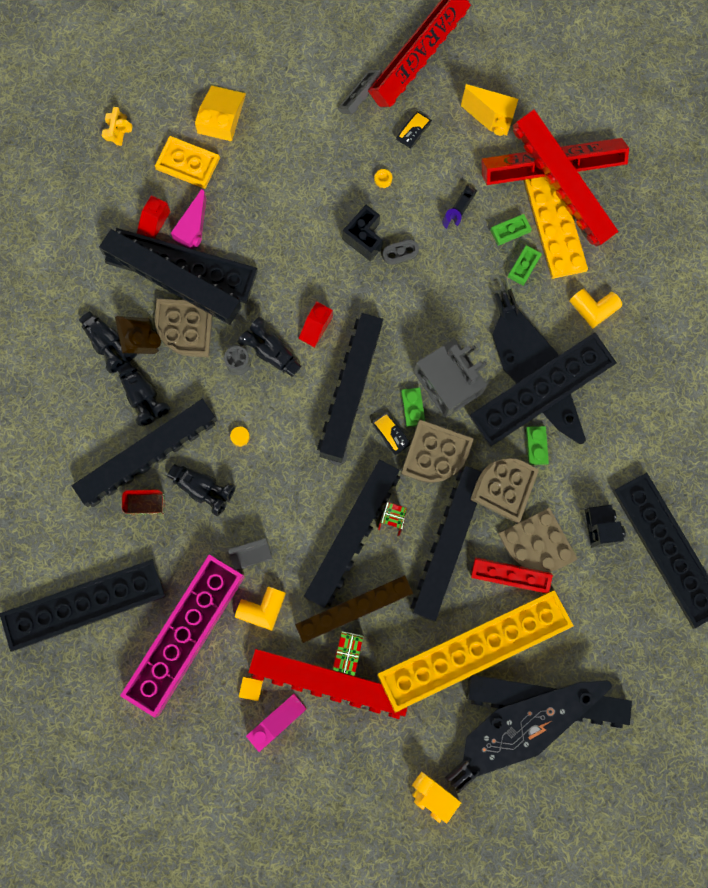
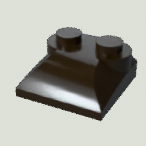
(137, 335)

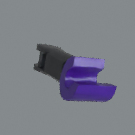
(459, 207)

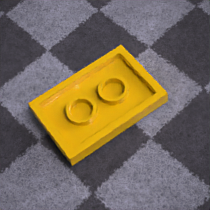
(187, 162)

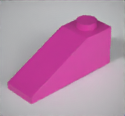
(190, 227)
(276, 722)

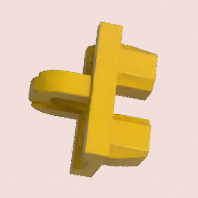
(118, 120)

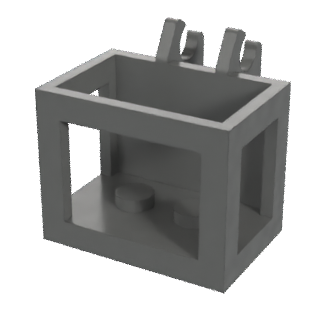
(451, 377)

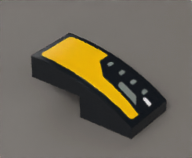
(413, 129)
(391, 433)

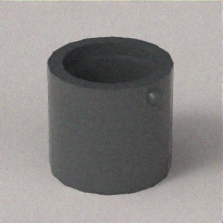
(237, 360)

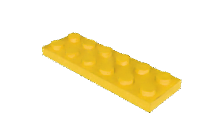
(555, 229)

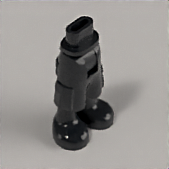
(102, 339)
(272, 350)
(140, 391)
(200, 485)

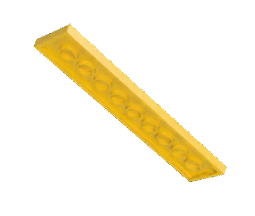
(474, 651)

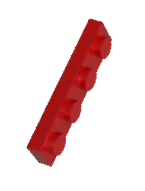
(511, 575)

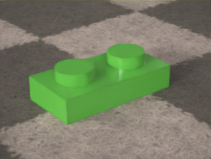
(510, 229)
(524, 265)
(412, 406)
(537, 445)

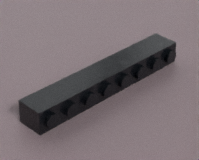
(170, 276)
(351, 388)
(144, 453)
(351, 534)
(447, 547)
(505, 692)

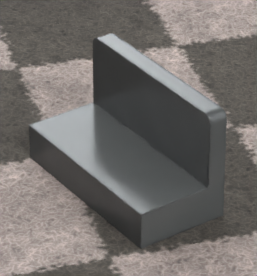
(250, 554)

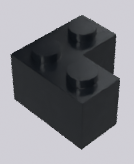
(360, 233)
(602, 526)

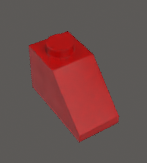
(153, 217)
(316, 324)

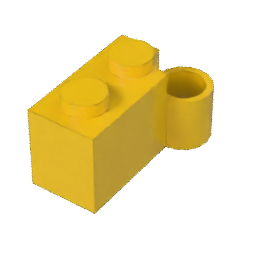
(435, 798)

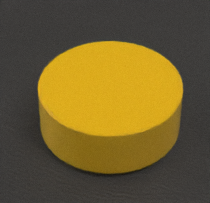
(383, 178)
(240, 436)

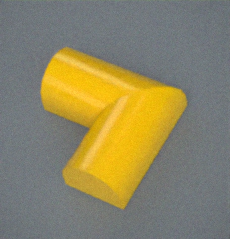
(594, 311)
(264, 614)

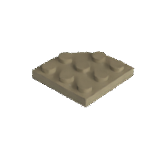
(183, 327)
(435, 453)
(505, 487)
(538, 543)

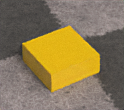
(250, 689)

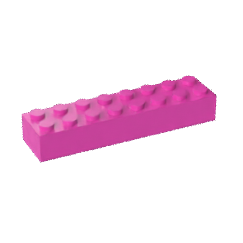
(182, 636)

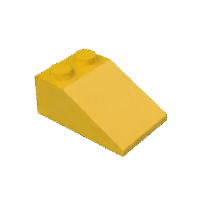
(490, 108)
(219, 113)

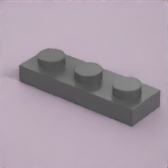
(359, 93)

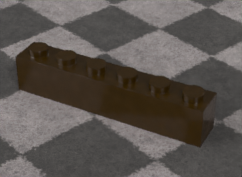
(353, 609)

